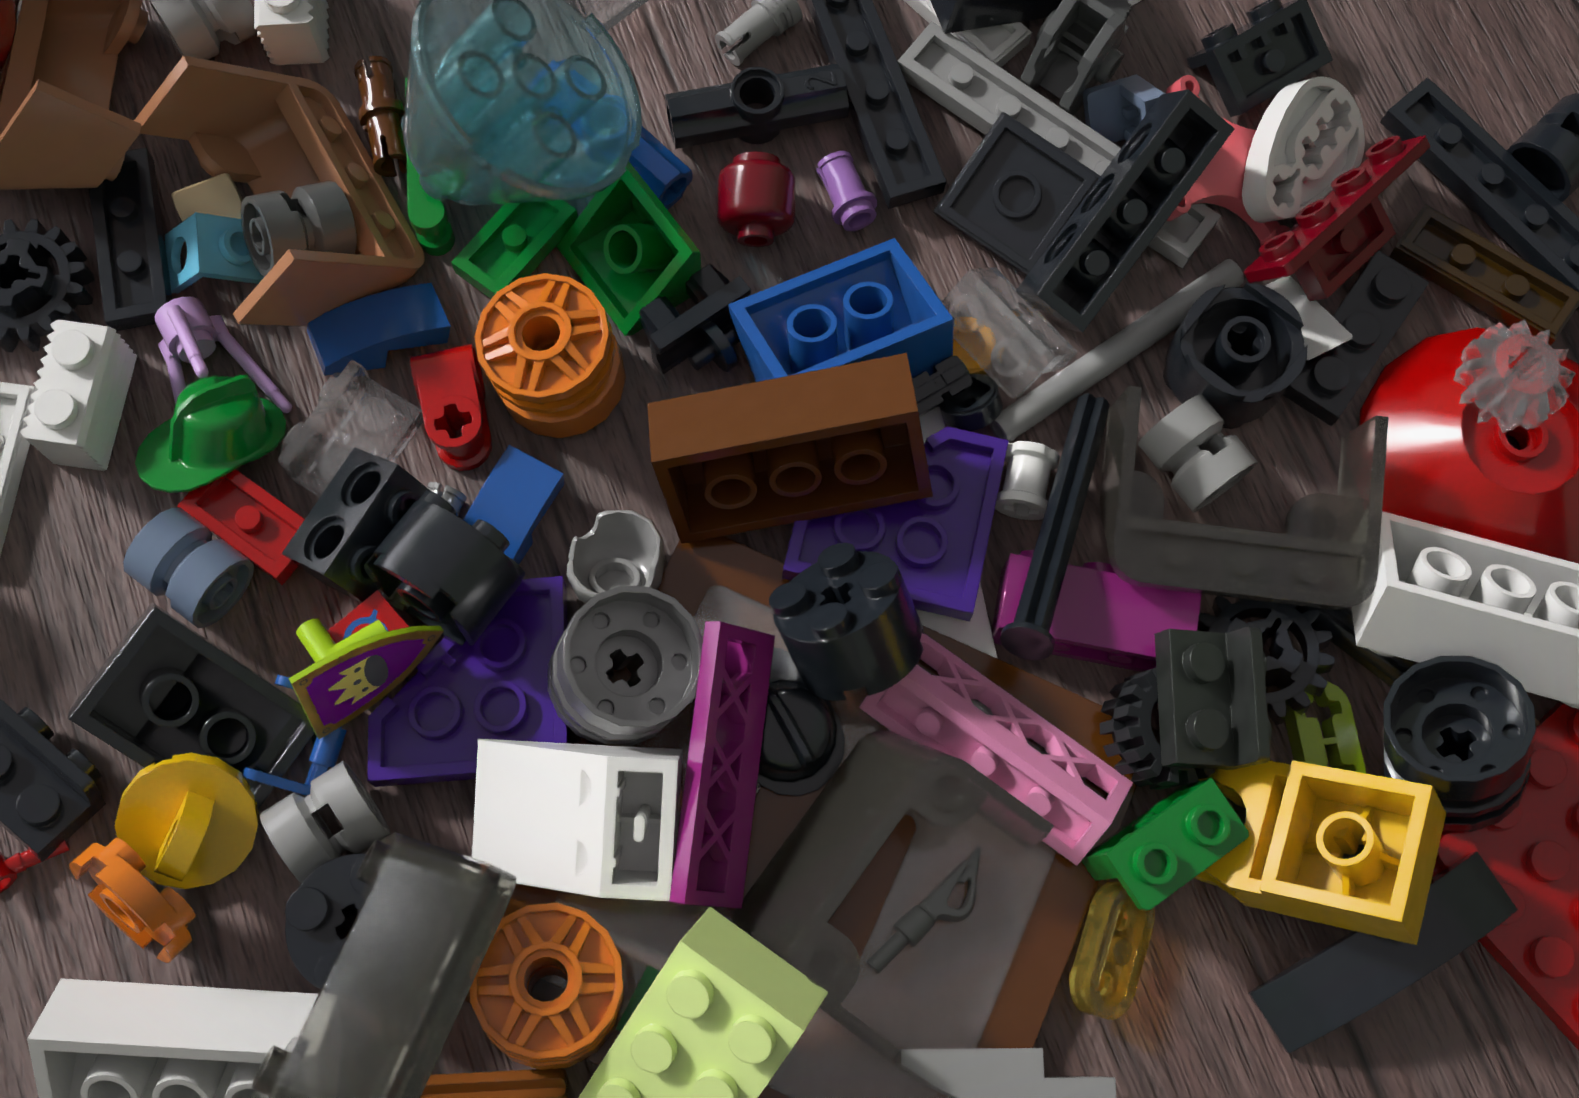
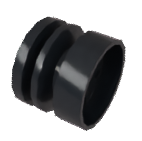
(1465, 734)

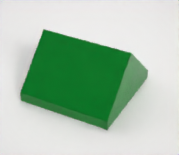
(630, 250)

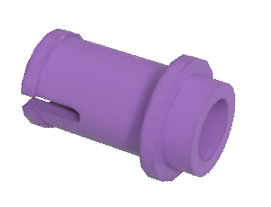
(852, 203)

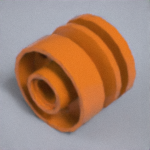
(551, 355)
(542, 943)

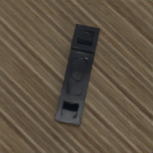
(1368, 969)

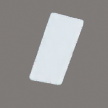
(1320, 328)

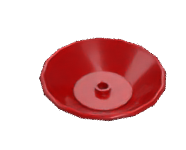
(1466, 472)

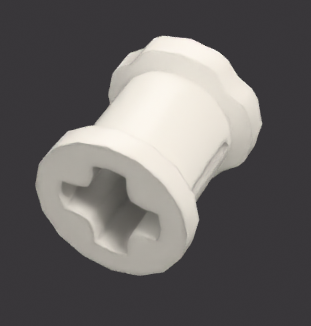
(1026, 480)

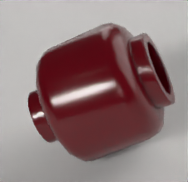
(756, 198)

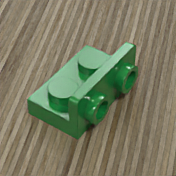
(1169, 843)

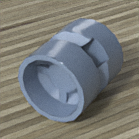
(181, 561)

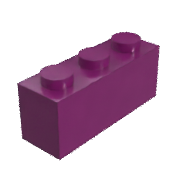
(1100, 614)

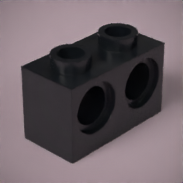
(352, 521)

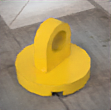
(188, 820)

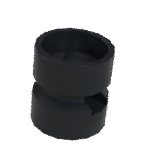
(1552, 148)

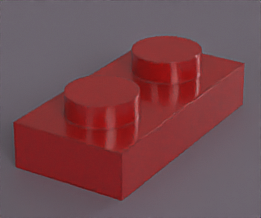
(247, 521)

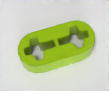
(1338, 731)

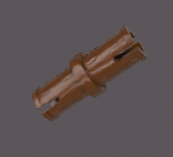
(381, 115)

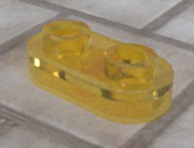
(1110, 953)

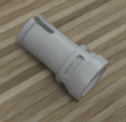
(756, 26)

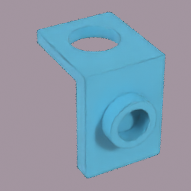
(213, 251)

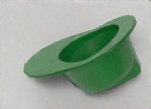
(212, 432)

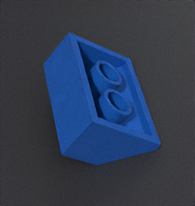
(845, 315)

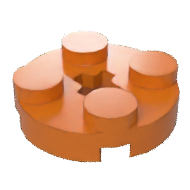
(132, 900)

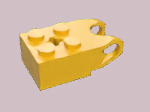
(1305, 822)

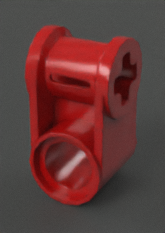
(453, 399)

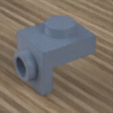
(1119, 106)

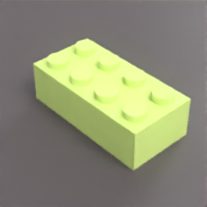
(710, 1020)

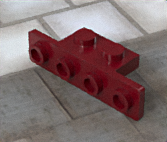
(1341, 229)

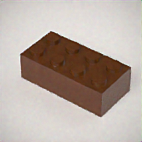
(790, 449)

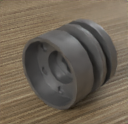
(630, 630)

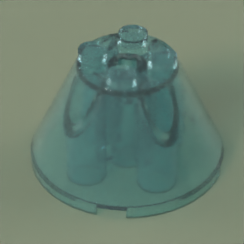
(516, 102)

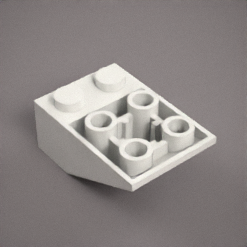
(579, 816)

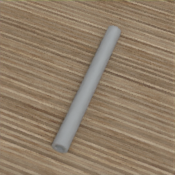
(1110, 354)

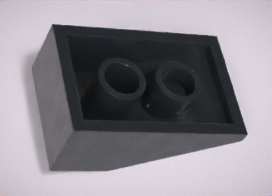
(183, 694)

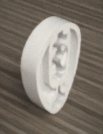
(1279, 170)

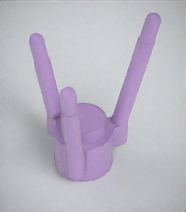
(191, 337)

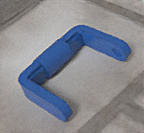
(323, 755)

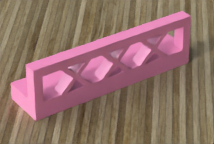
(943, 717)

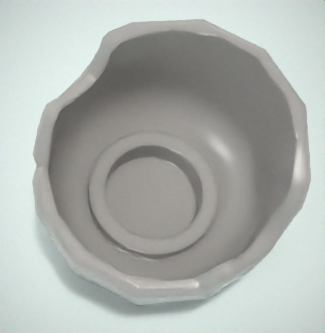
(614, 553)

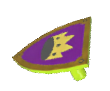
(355, 670)

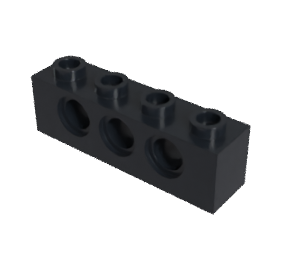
(1124, 210)

